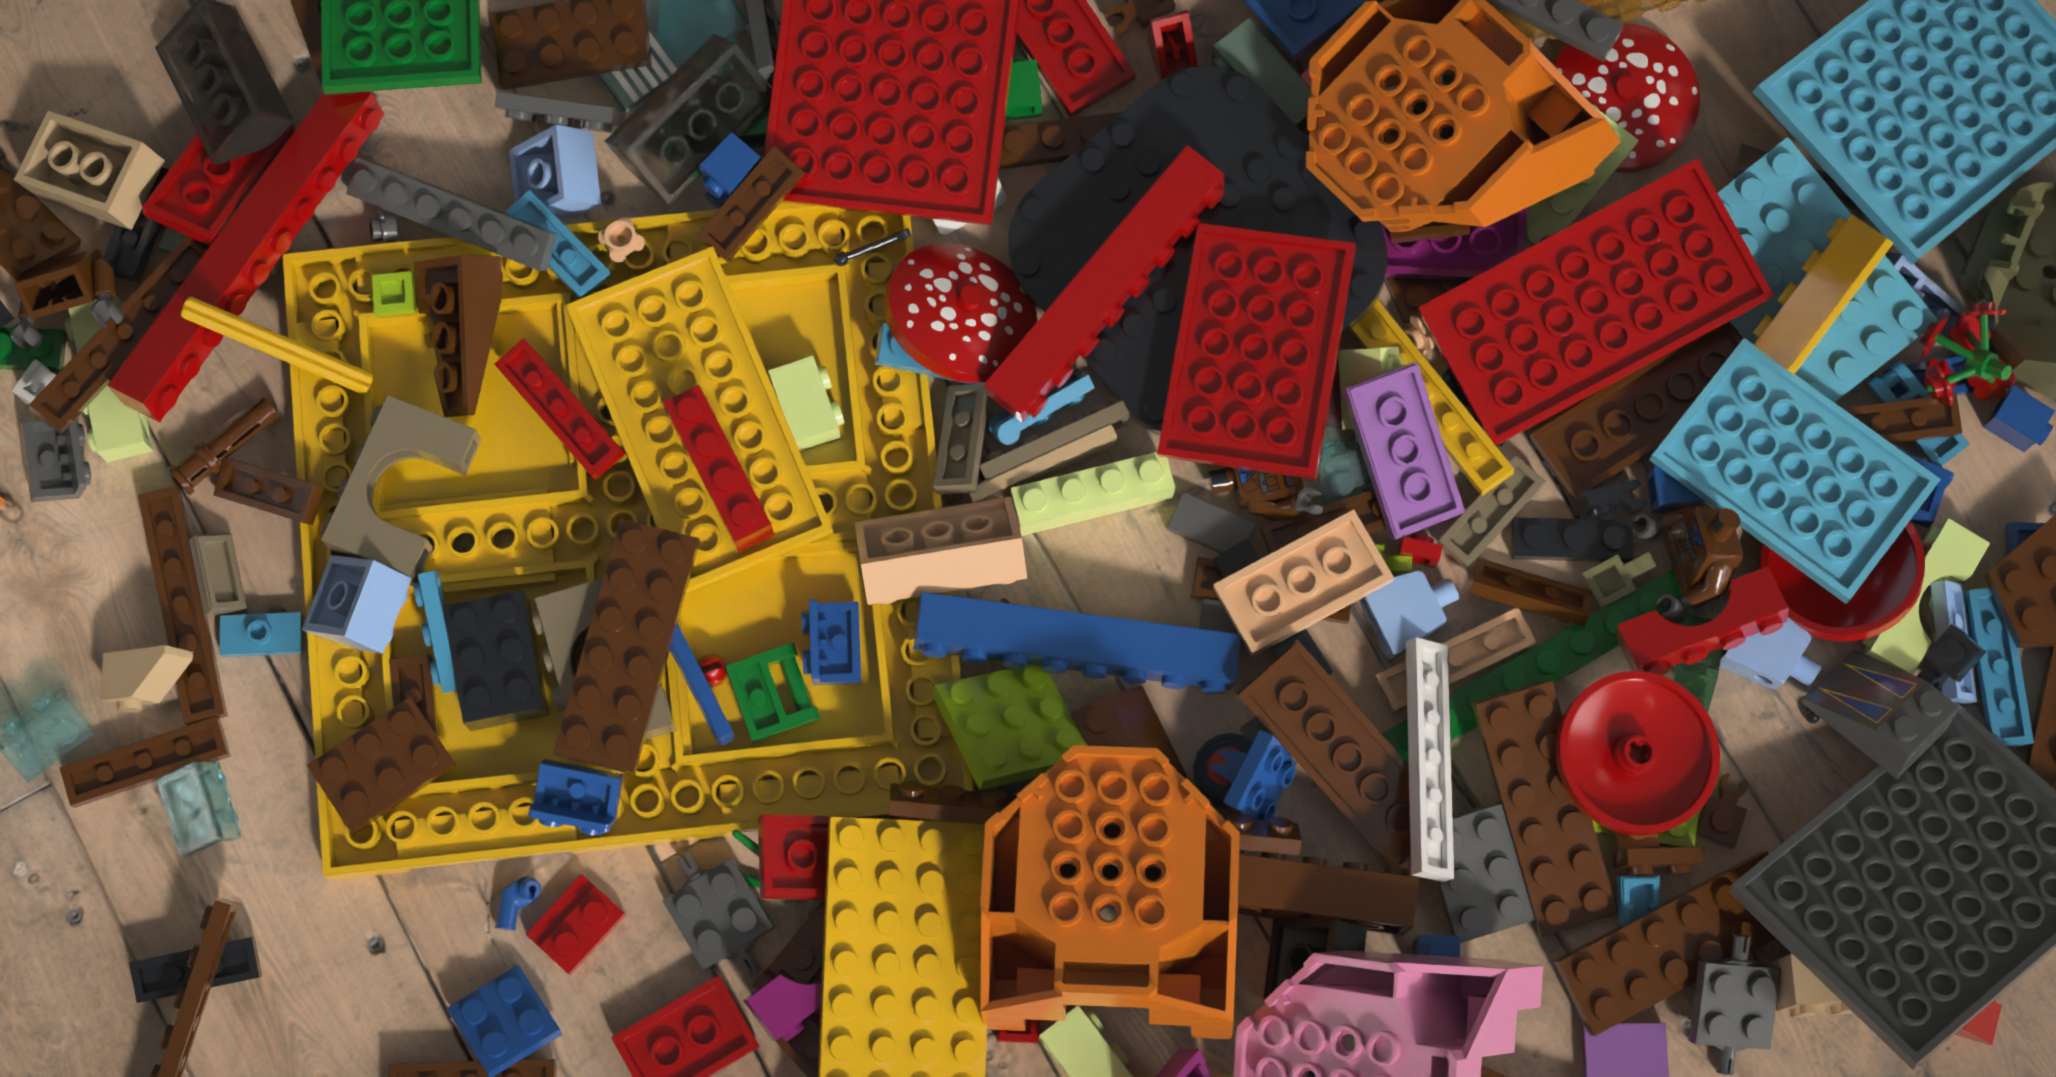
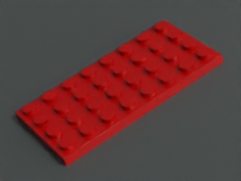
(1595, 302)

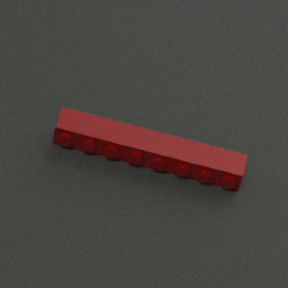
(1105, 284)

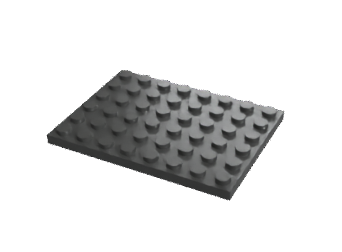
(1920, 888)

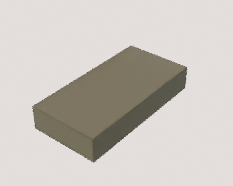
(217, 574)

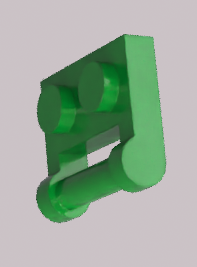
(759, 696)

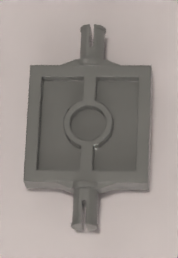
(718, 914)
(1734, 1004)

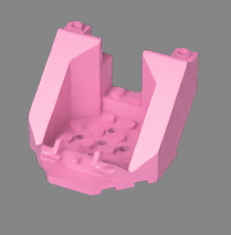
(1404, 1012)

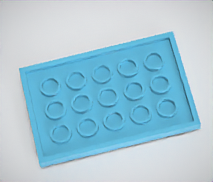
(1783, 217)
(1795, 470)

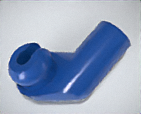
(513, 899)

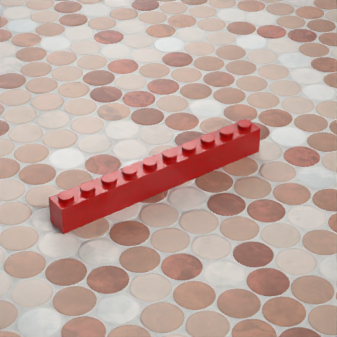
(247, 249)

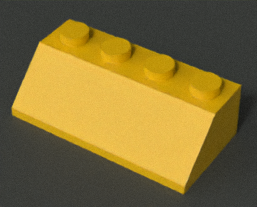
(1822, 293)

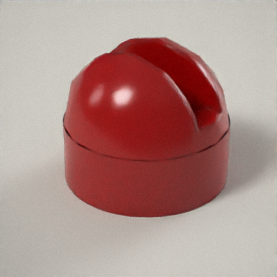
(716, 676)

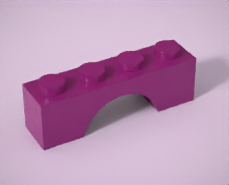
(783, 1005)

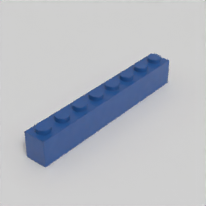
(1076, 643)

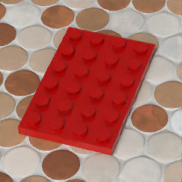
(1257, 350)

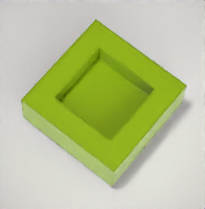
(394, 294)

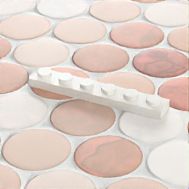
(1429, 760)

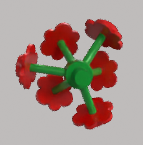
(1971, 340)

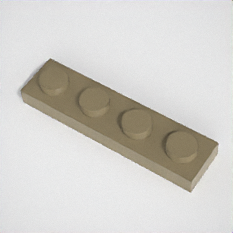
(1066, 431)

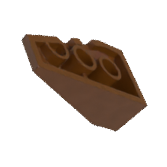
(461, 310)

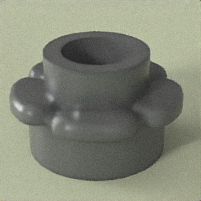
(383, 228)

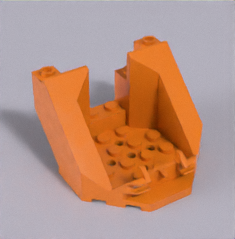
(1512, 115)
(1170, 935)

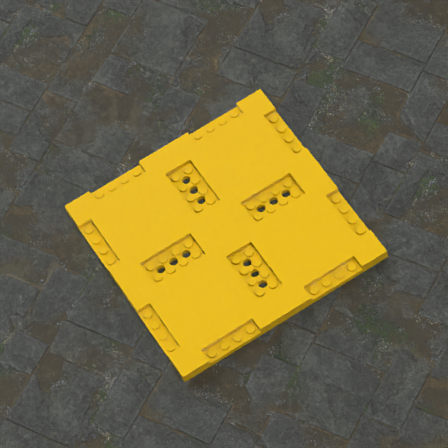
(566, 527)

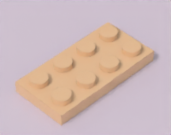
(1303, 582)

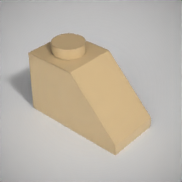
(141, 675)

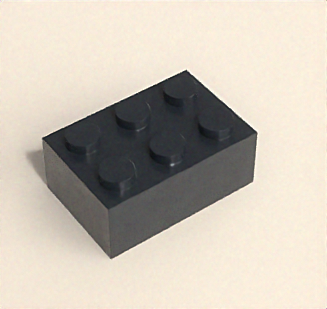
(496, 660)

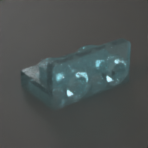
(198, 807)

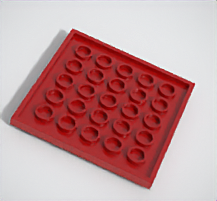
(894, 104)

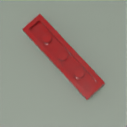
(559, 408)

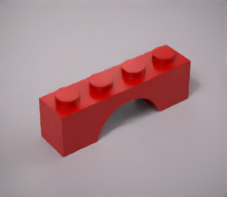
(718, 468)
(1658, 644)

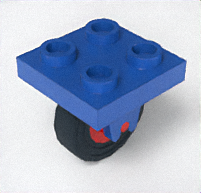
(1244, 773)

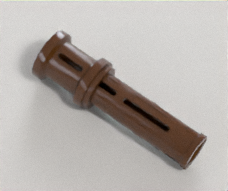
(208, 458)

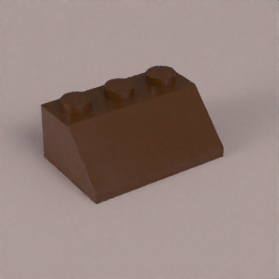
(1125, 721)

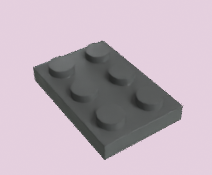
(559, 112)
(1487, 880)

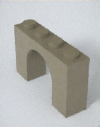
(397, 434)
(566, 621)

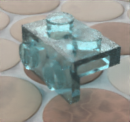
(1342, 470)
(43, 734)

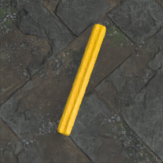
(276, 345)

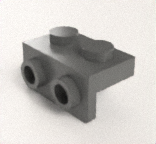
(54, 461)

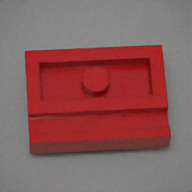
(575, 924)

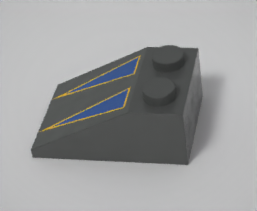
(1882, 710)

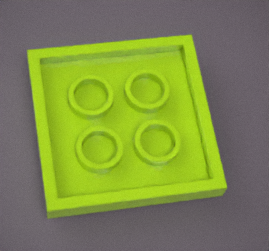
(1007, 723)

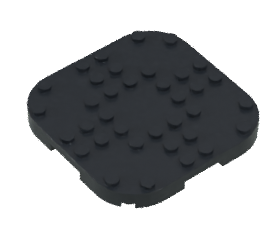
(1098, 185)

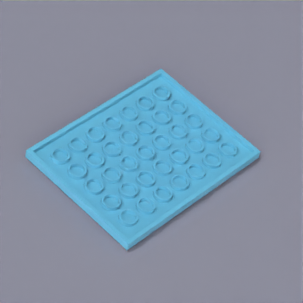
(1923, 108)

